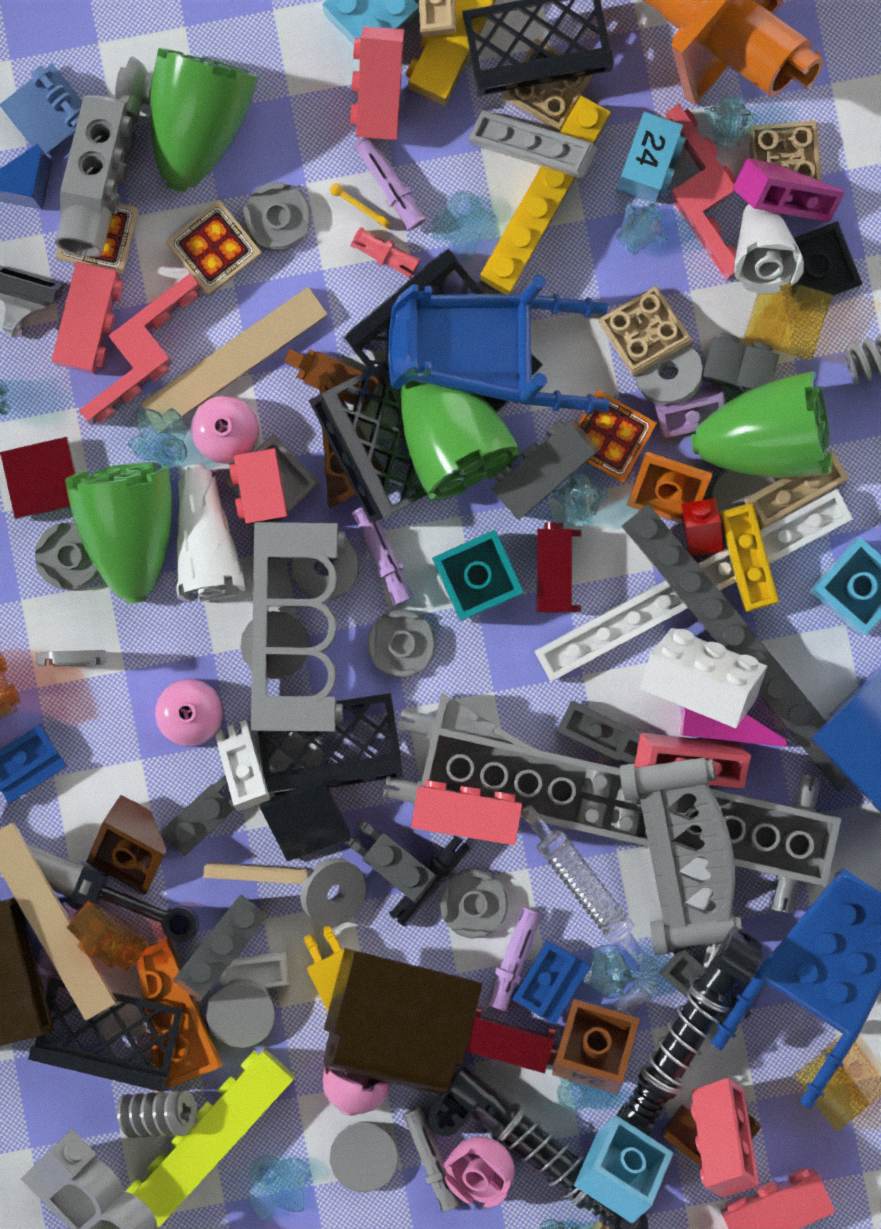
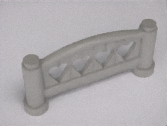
(658, 789)

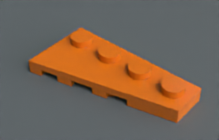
(194, 1050)

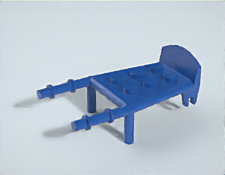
(480, 344)
(826, 967)

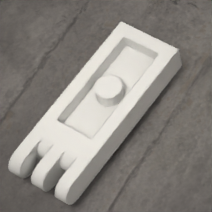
(242, 767)

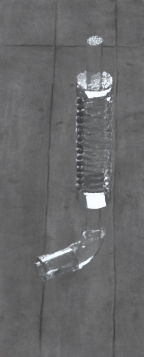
(600, 905)

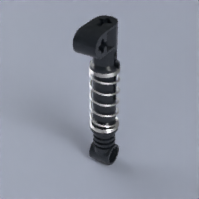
(710, 996)
(511, 1125)

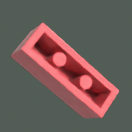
(377, 82)
(87, 318)
(729, 758)
(466, 813)
(724, 1138)
(781, 1206)

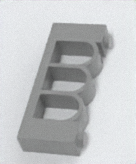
(301, 542)
(85, 1189)

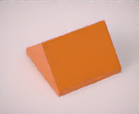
(667, 485)

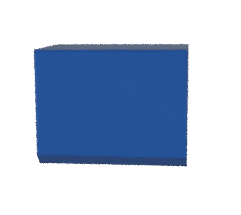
(26, 179)

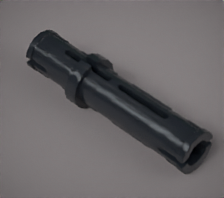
(442, 867)

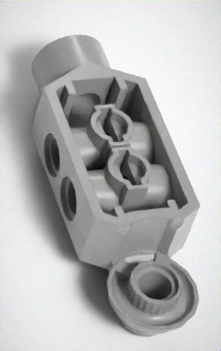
(98, 162)

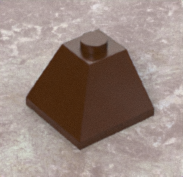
(128, 845)

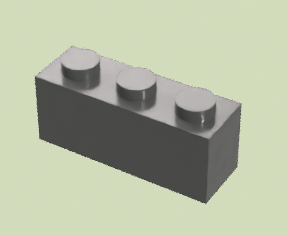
(544, 467)
(220, 948)

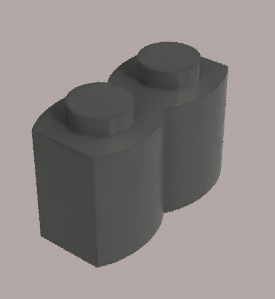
(738, 365)

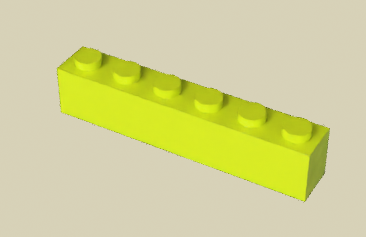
(213, 1135)

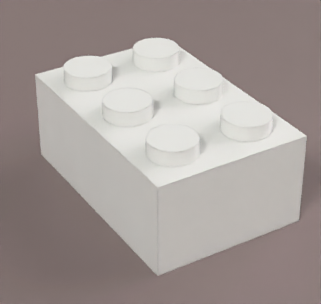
(703, 677)

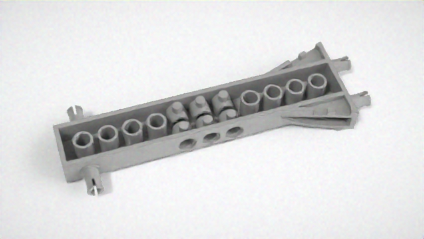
(589, 798)

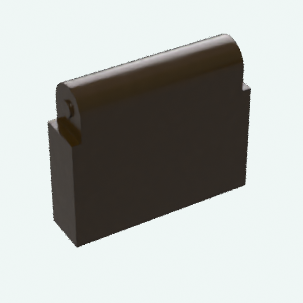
(22, 995)
(399, 1021)

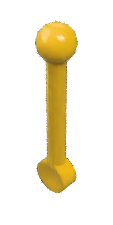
(337, 190)

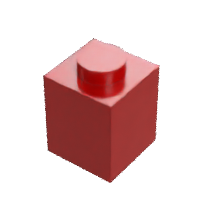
(702, 527)

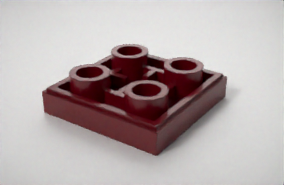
(38, 477)

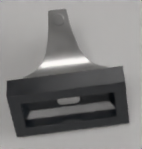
(24, 294)

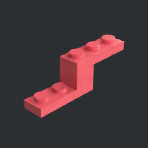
(704, 191)
(141, 350)

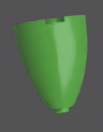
(195, 114)
(770, 431)
(453, 438)
(124, 523)

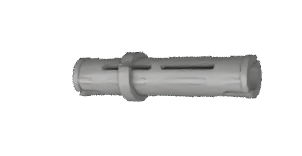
(431, 1158)

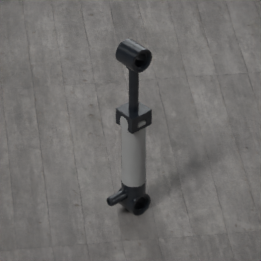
(89, 884)

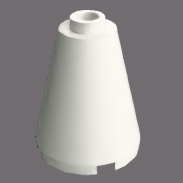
(766, 253)

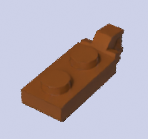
(318, 363)

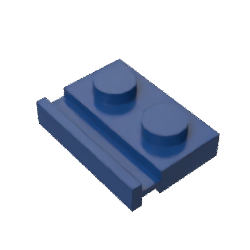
(28, 763)
(550, 982)

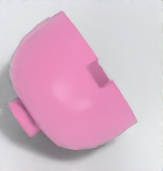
(240, 434)
(204, 704)
(352, 1092)
(480, 1171)

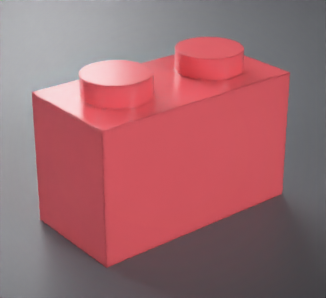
(259, 487)

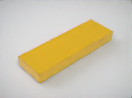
(748, 557)

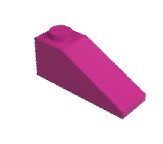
(786, 191)
(748, 730)

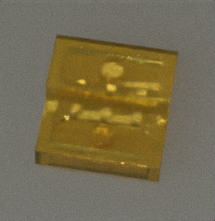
(789, 320)
(850, 1088)

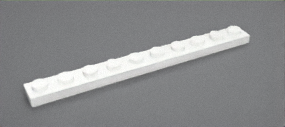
(662, 602)

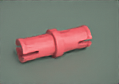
(385, 252)

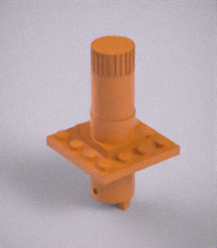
(737, 36)

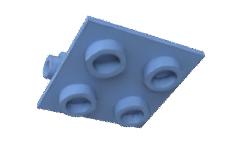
(44, 108)

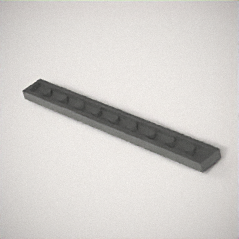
(731, 631)

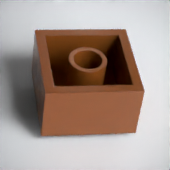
(595, 1046)

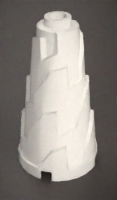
(204, 544)

